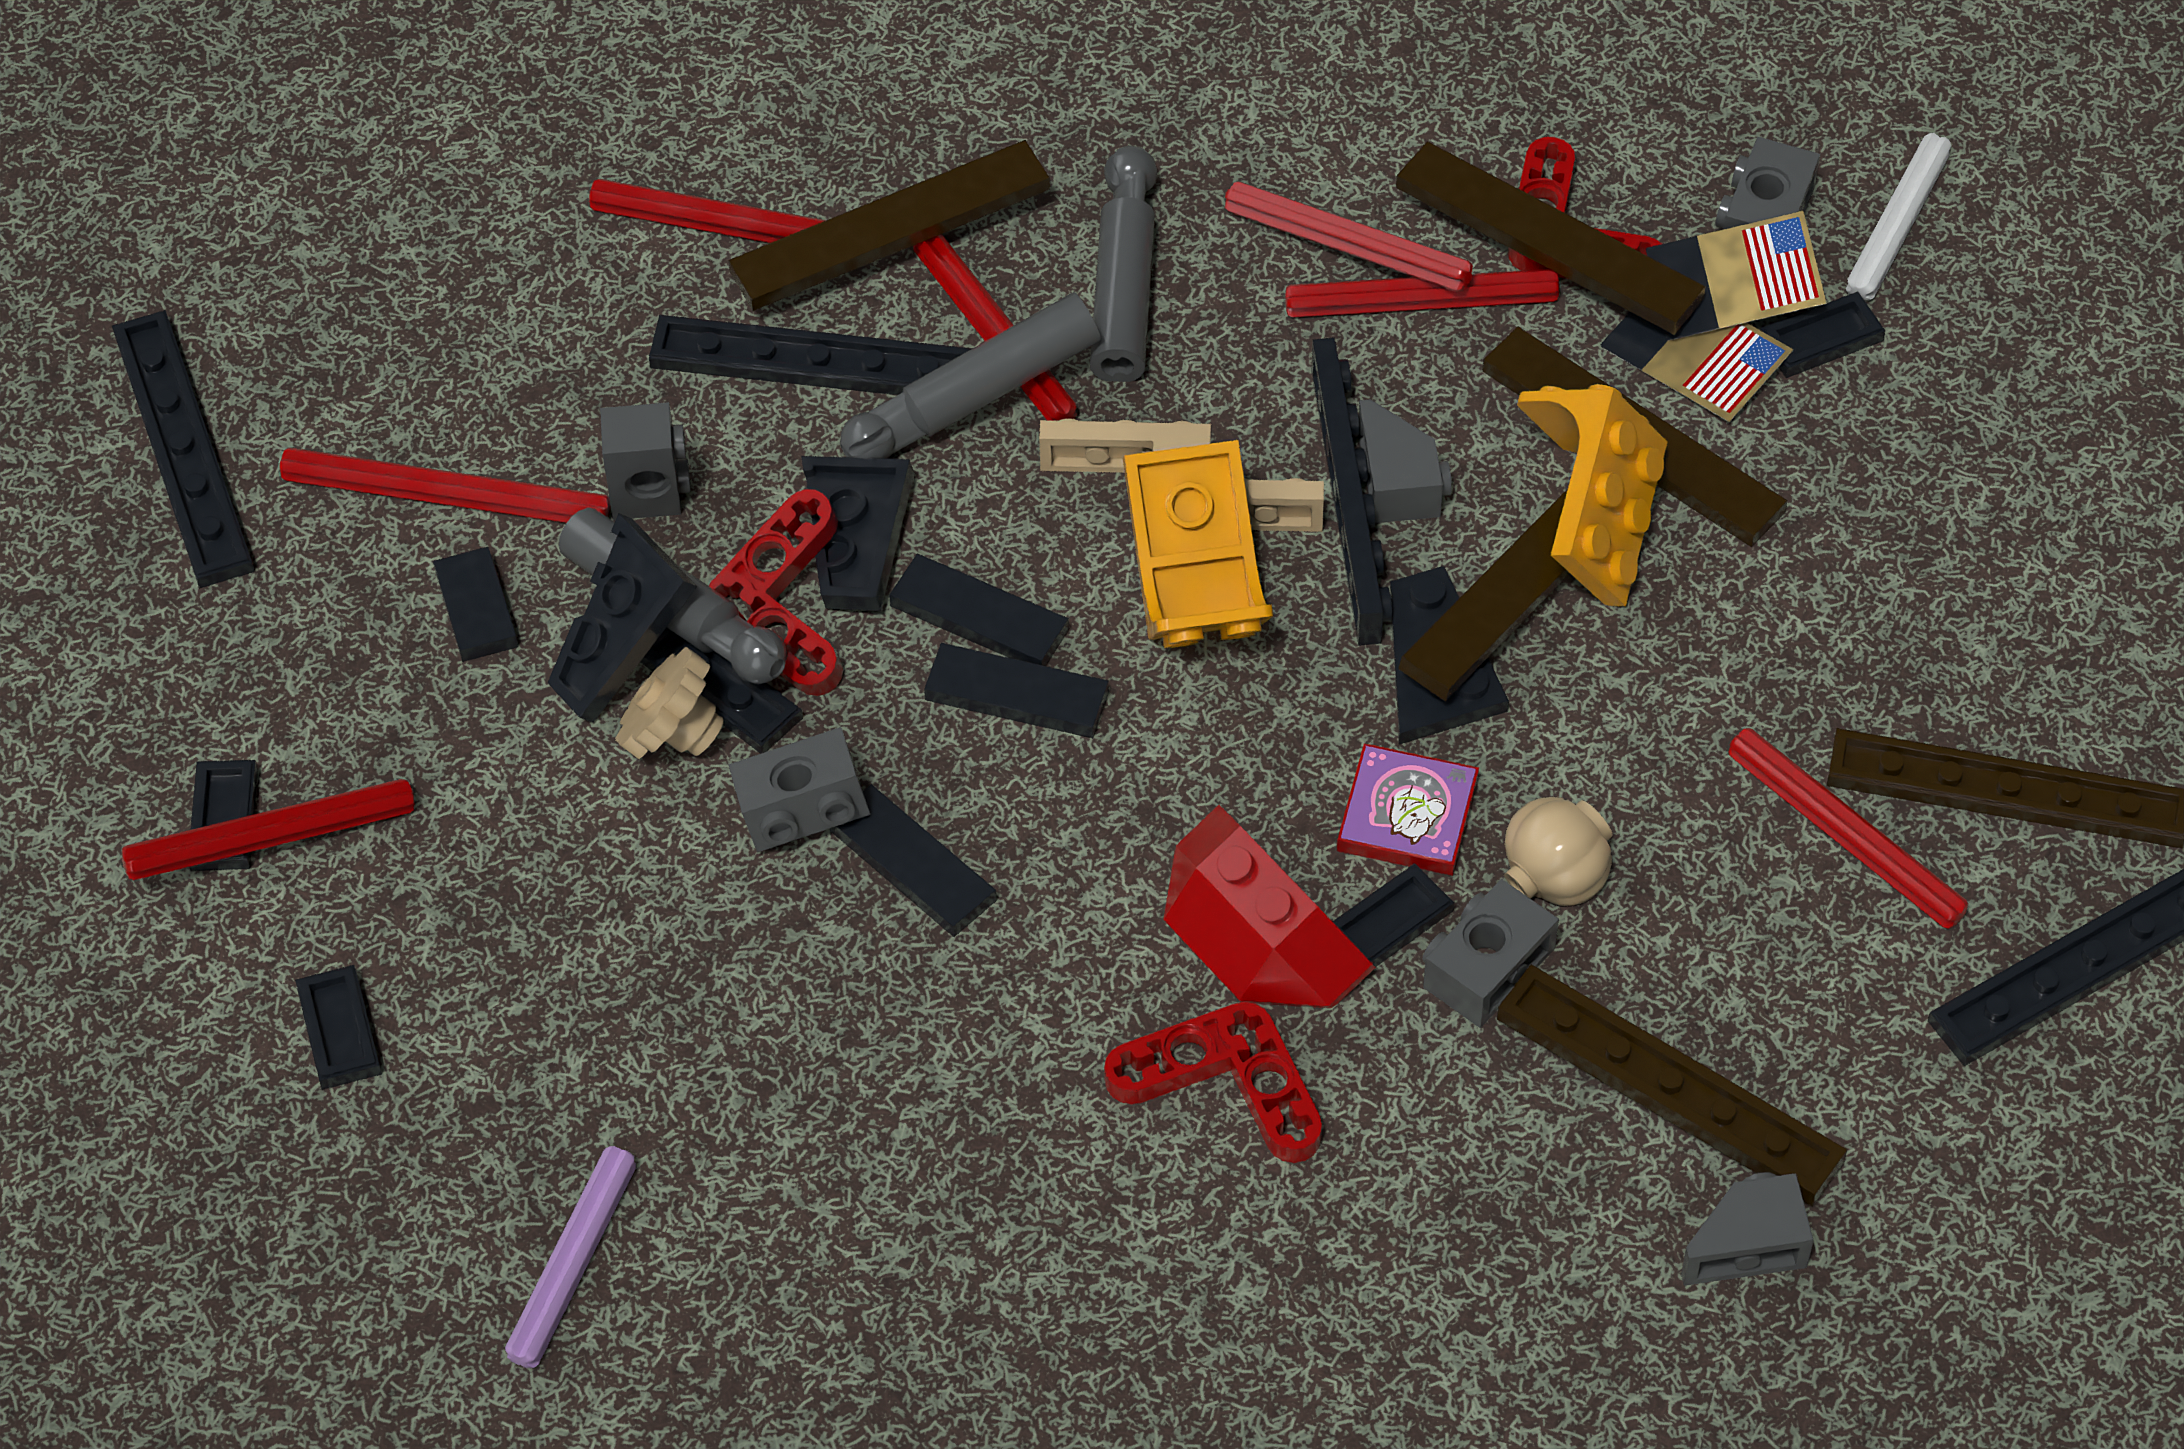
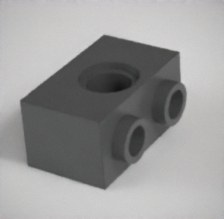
(1769, 184)
(644, 460)
(798, 789)
(1478, 981)

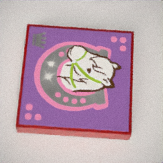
(1408, 809)

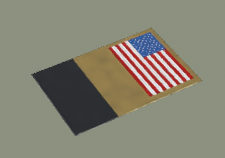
(1746, 272)
(1710, 368)

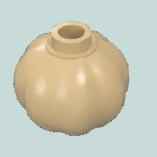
(1558, 851)

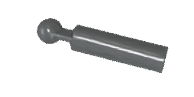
(1124, 267)
(972, 380)
(704, 620)

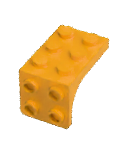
(1609, 483)
(1194, 544)

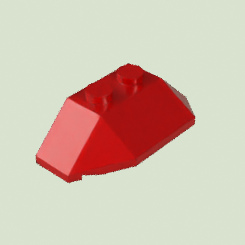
(1256, 921)

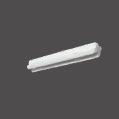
(1899, 216)

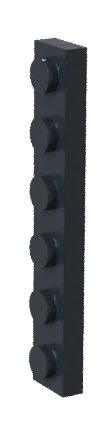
(1353, 511)

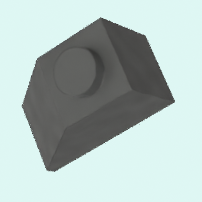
(1401, 466)
(1751, 1232)

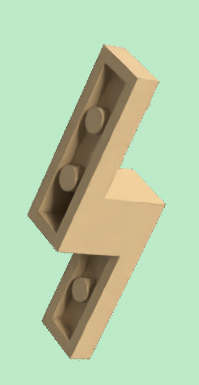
(1101, 447)

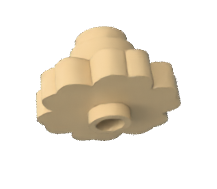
(671, 709)

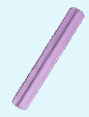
(570, 1257)

